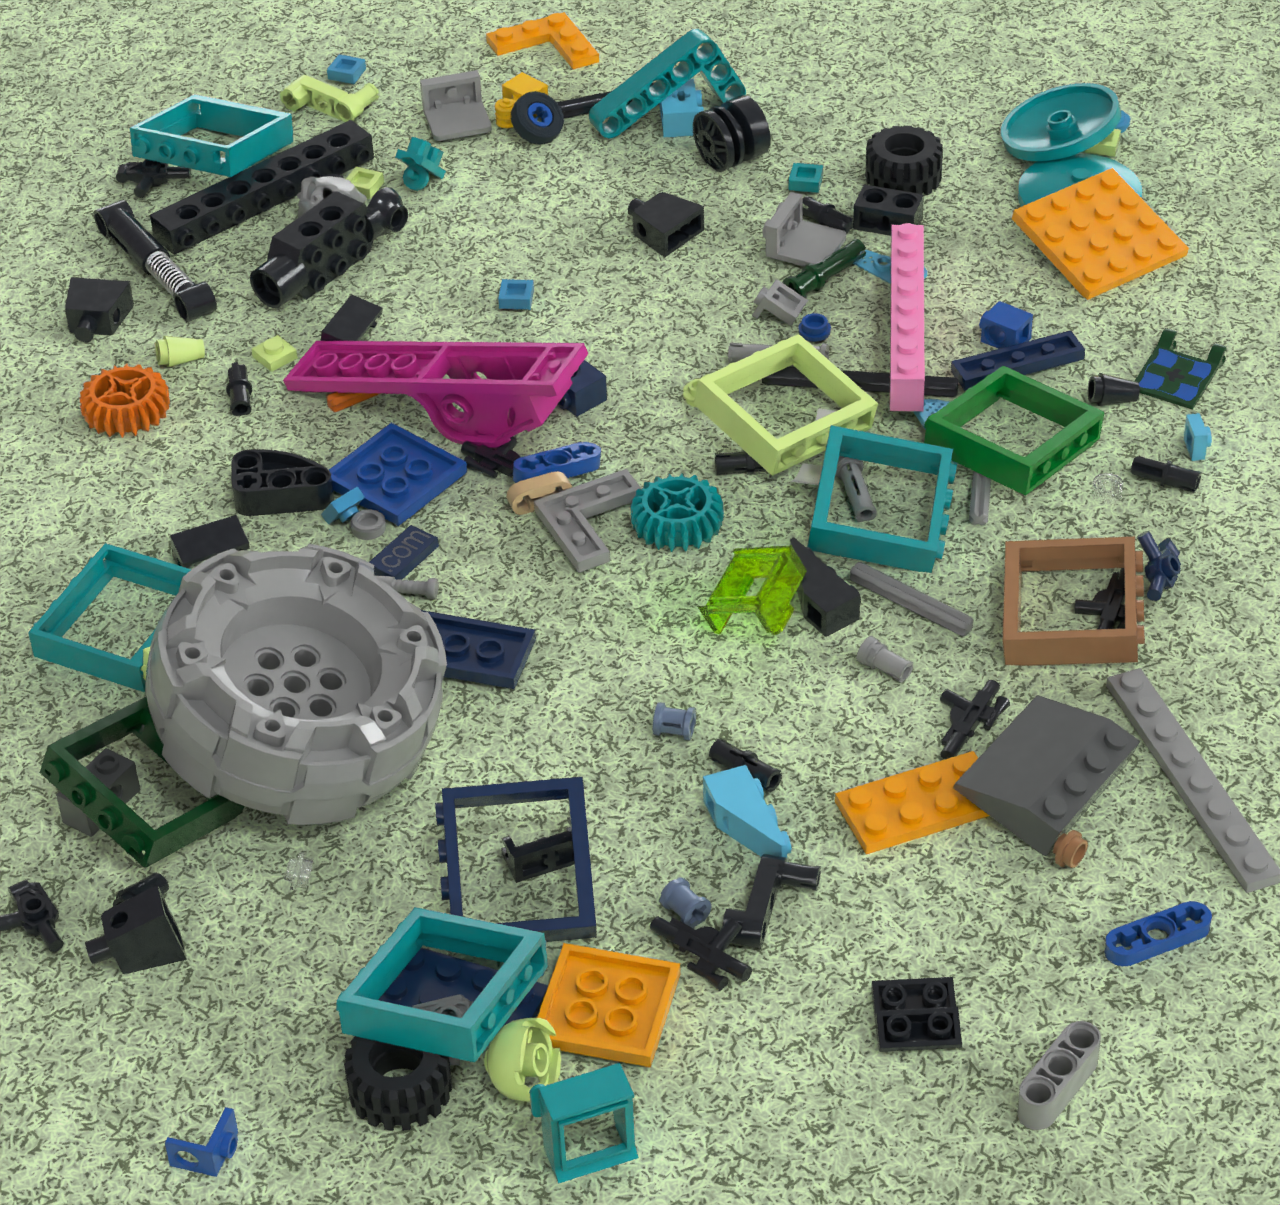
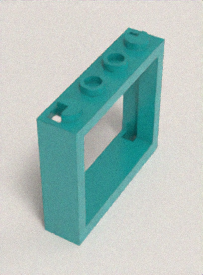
(261, 130)
(874, 545)
(48, 631)
(433, 1032)

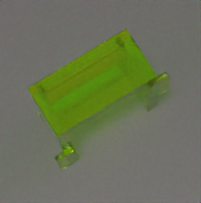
(771, 604)

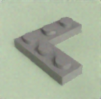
(567, 511)

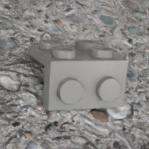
(454, 106)
(799, 240)

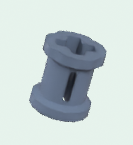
(674, 721)
(685, 902)

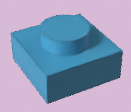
(346, 69)
(516, 294)
(343, 507)

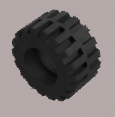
(904, 159)
(400, 1098)

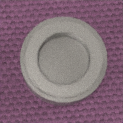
(368, 524)

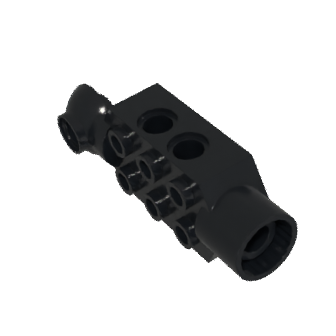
(324, 245)

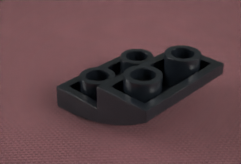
(916, 1014)

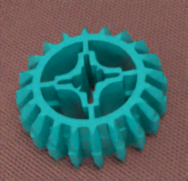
(677, 514)

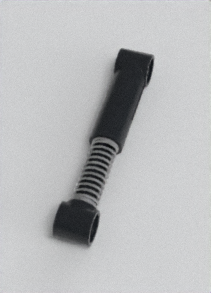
(119, 223)

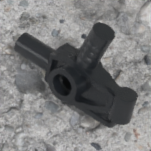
(149, 174)
(34, 914)

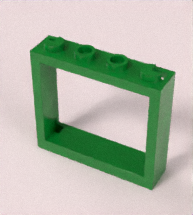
(1018, 473)

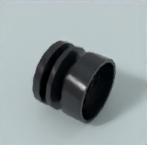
(731, 133)

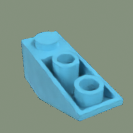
(741, 812)

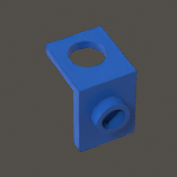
(212, 1156)

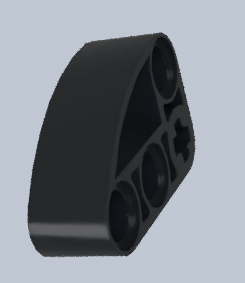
(278, 483)

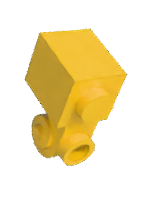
(511, 92)

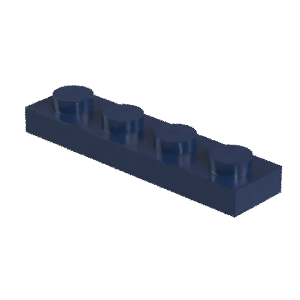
(1022, 357)

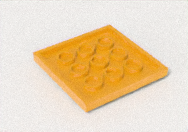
(1099, 233)

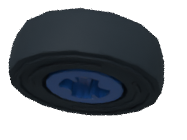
(528, 126)

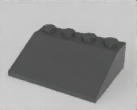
(1047, 770)

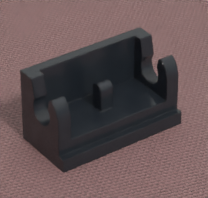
(352, 320)
(208, 540)
(539, 856)

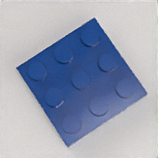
(397, 473)

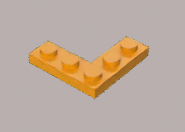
(555, 29)

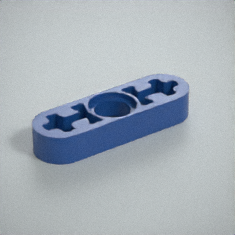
(569, 459)
(1165, 920)

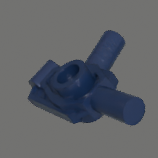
(1162, 566)

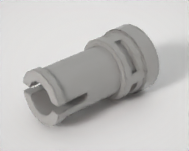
(878, 656)

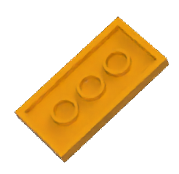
(909, 804)

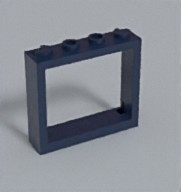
(521, 792)

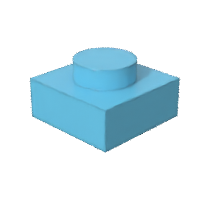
(1196, 437)

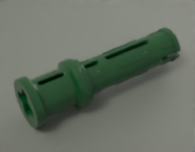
(815, 275)

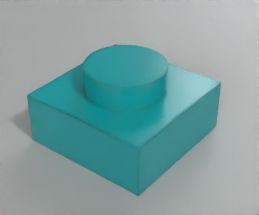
(806, 177)

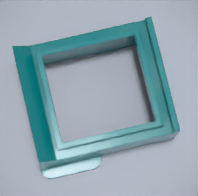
(582, 1099)

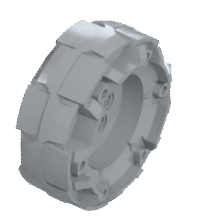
(294, 682)

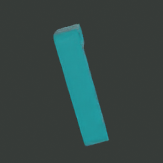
(667, 81)

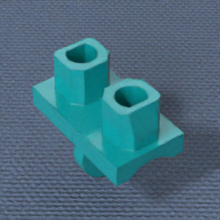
(421, 160)

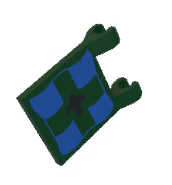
(1178, 376)

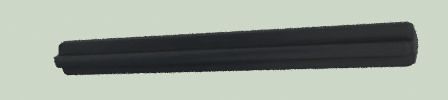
(865, 380)

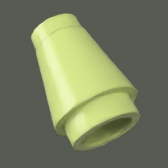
(178, 350)

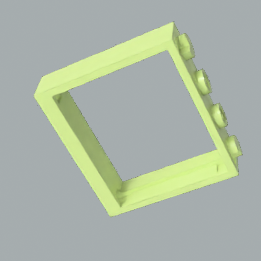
(782, 453)

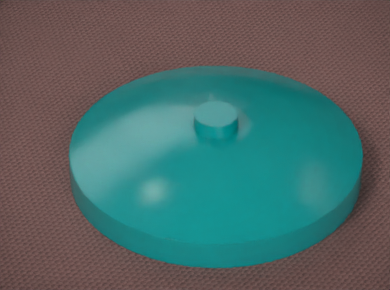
(1061, 122)
(1054, 175)

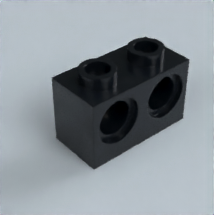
(882, 207)

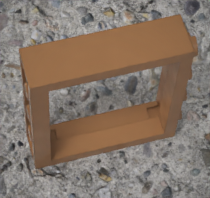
(1072, 645)

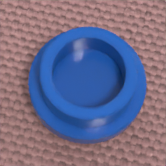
(814, 327)

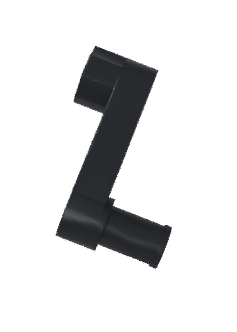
(770, 876)

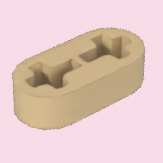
(534, 489)

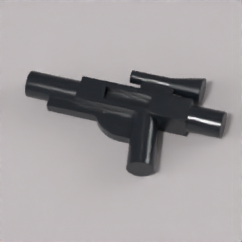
(489, 459)
(1107, 603)
(968, 714)
(708, 945)

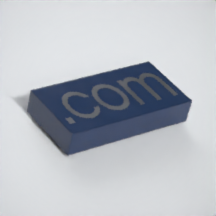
(404, 553)

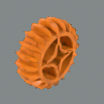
(124, 400)

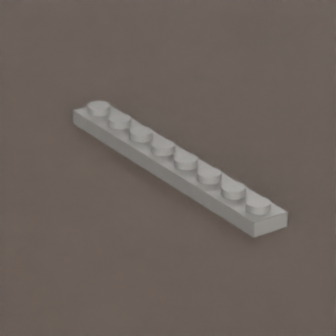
(1194, 781)

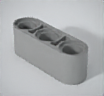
(1058, 1075)

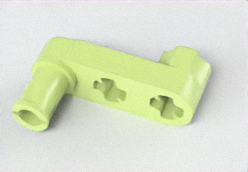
(328, 98)

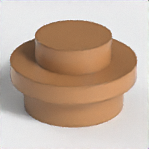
(1070, 849)

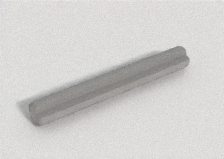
(911, 599)

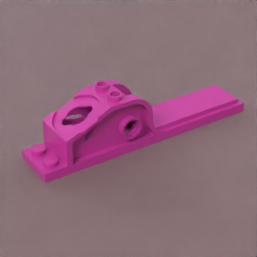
(518, 395)

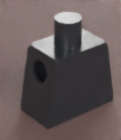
(666, 221)
(97, 306)
(138, 934)

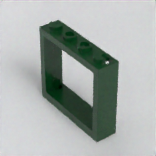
(108, 810)

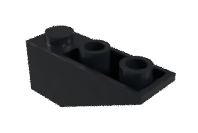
(823, 595)

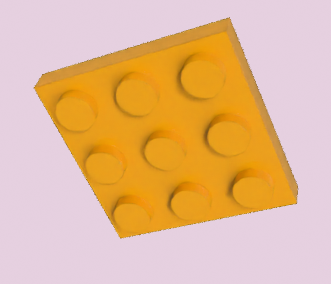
(609, 1003)

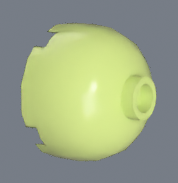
(520, 1052)

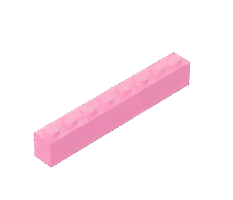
(907, 318)

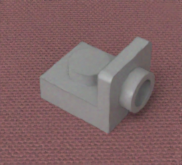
(780, 301)

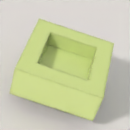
(1108, 145)
(366, 181)
(274, 353)

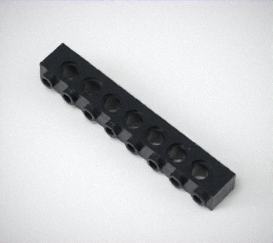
(260, 187)

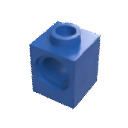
(1005, 326)

